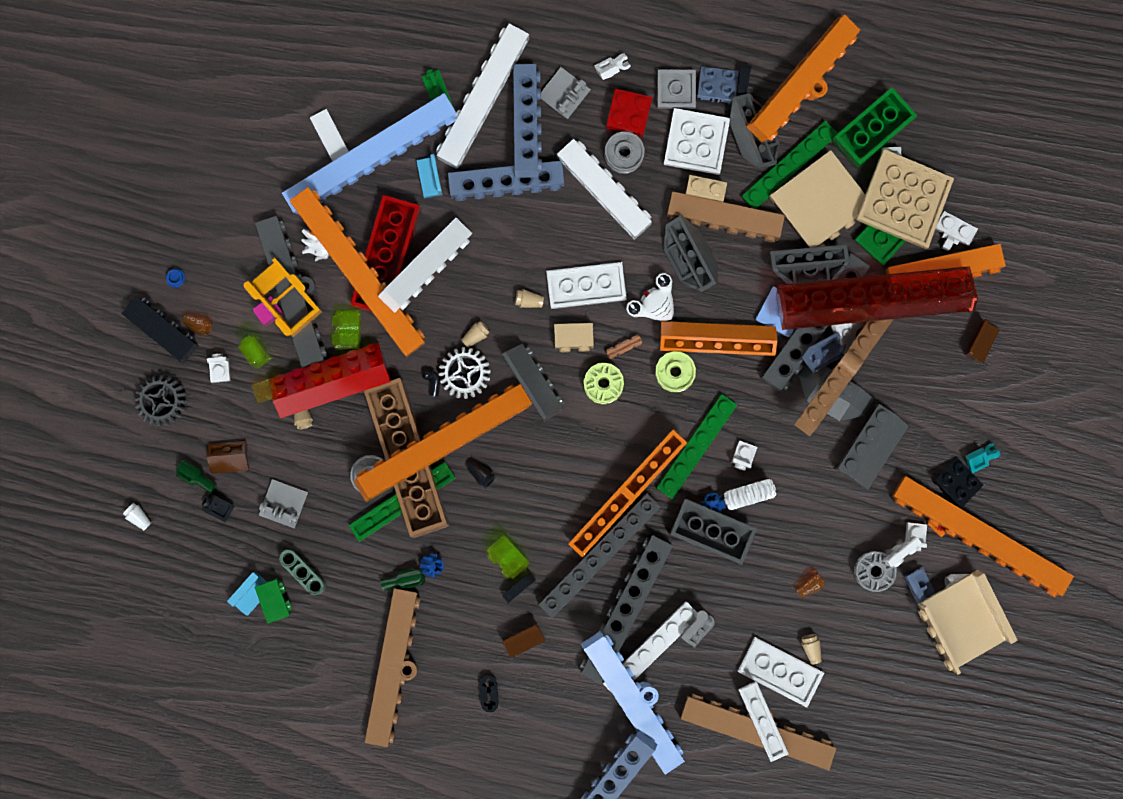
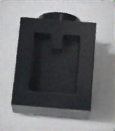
(217, 507)

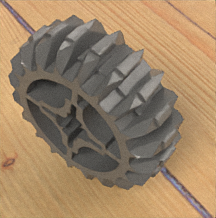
(144, 395)

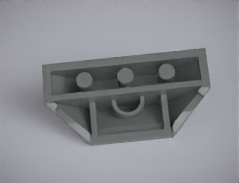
(751, 148)
(690, 255)
(810, 263)
(850, 404)

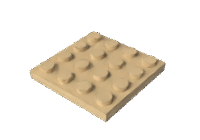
(905, 199)

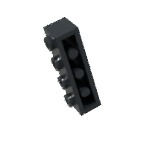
(159, 329)

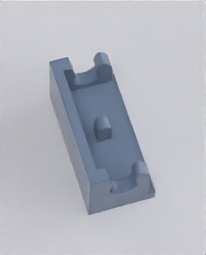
(824, 353)
(919, 585)

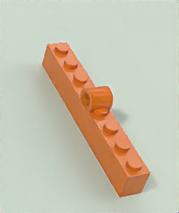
(804, 79)
(628, 492)

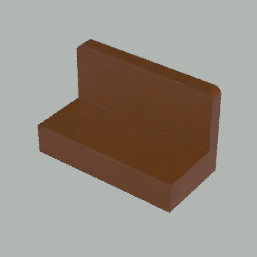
(982, 341)
(227, 457)
(523, 641)

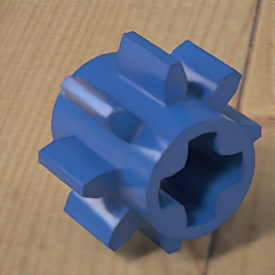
(714, 502)
(432, 565)

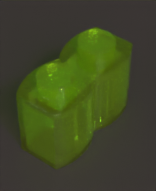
(347, 330)

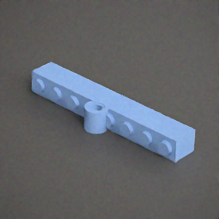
(632, 699)

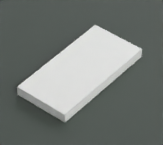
(586, 285)
(780, 672)

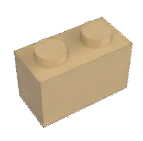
(706, 188)
(574, 337)

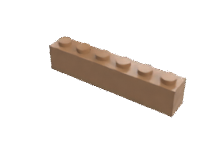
(726, 216)

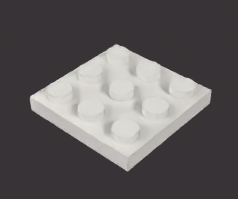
(696, 141)

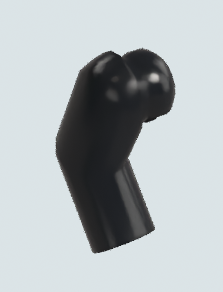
(434, 380)

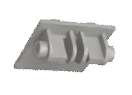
(564, 92)
(283, 503)

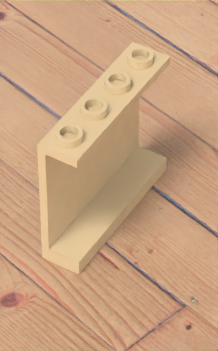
(820, 200)
(965, 620)

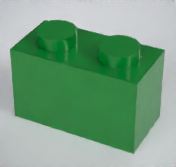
(273, 600)

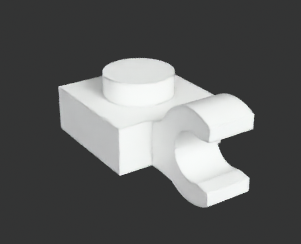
(611, 66)

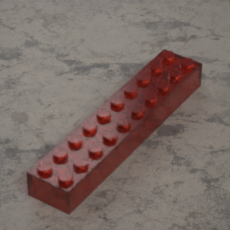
(876, 298)

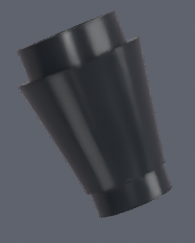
(481, 474)

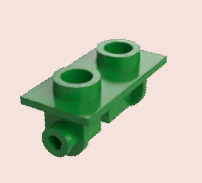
(434, 84)

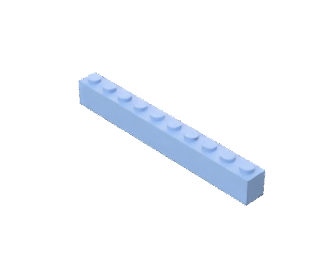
(377, 150)

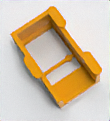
(267, 281)

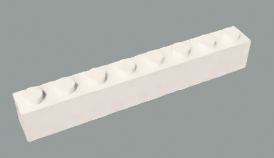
(483, 96)

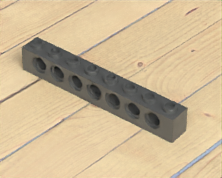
(772, 375)
(662, 550)
(599, 555)

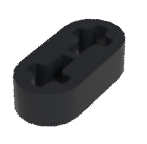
(743, 80)
(519, 587)
(484, 694)

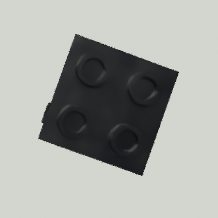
(958, 483)

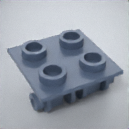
(717, 84)

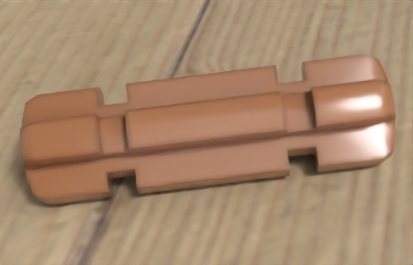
(624, 346)

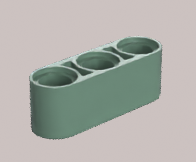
(294, 567)

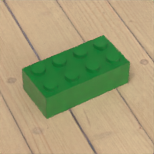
(874, 128)

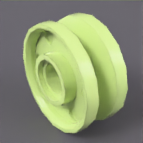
(678, 360)
(603, 395)

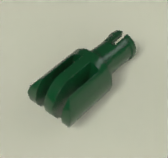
(194, 476)
(404, 579)

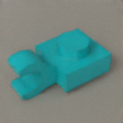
(980, 458)

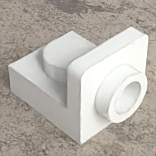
(219, 368)
(743, 455)
(917, 530)

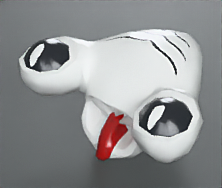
(656, 302)

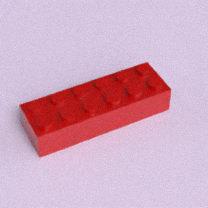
(389, 242)
(329, 380)

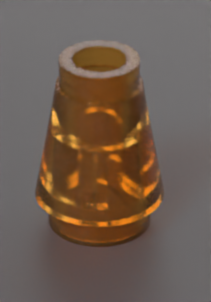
(198, 324)
(811, 585)

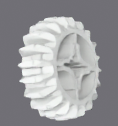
(456, 376)
(750, 494)

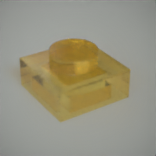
(262, 391)

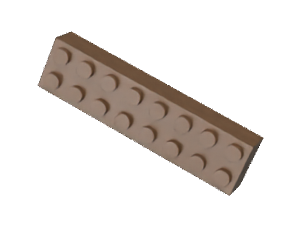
(396, 429)

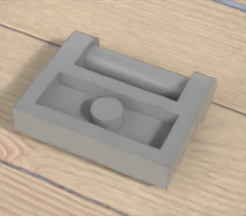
(695, 633)

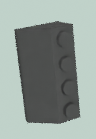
(533, 382)
(872, 446)
(713, 531)

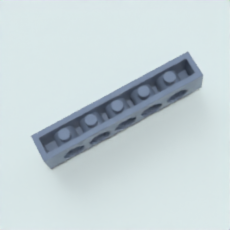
(526, 75)
(496, 175)
(643, 747)

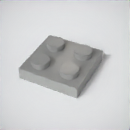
(676, 89)

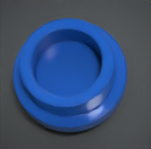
(175, 278)

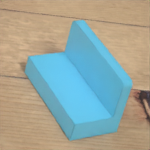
(429, 177)
(246, 597)

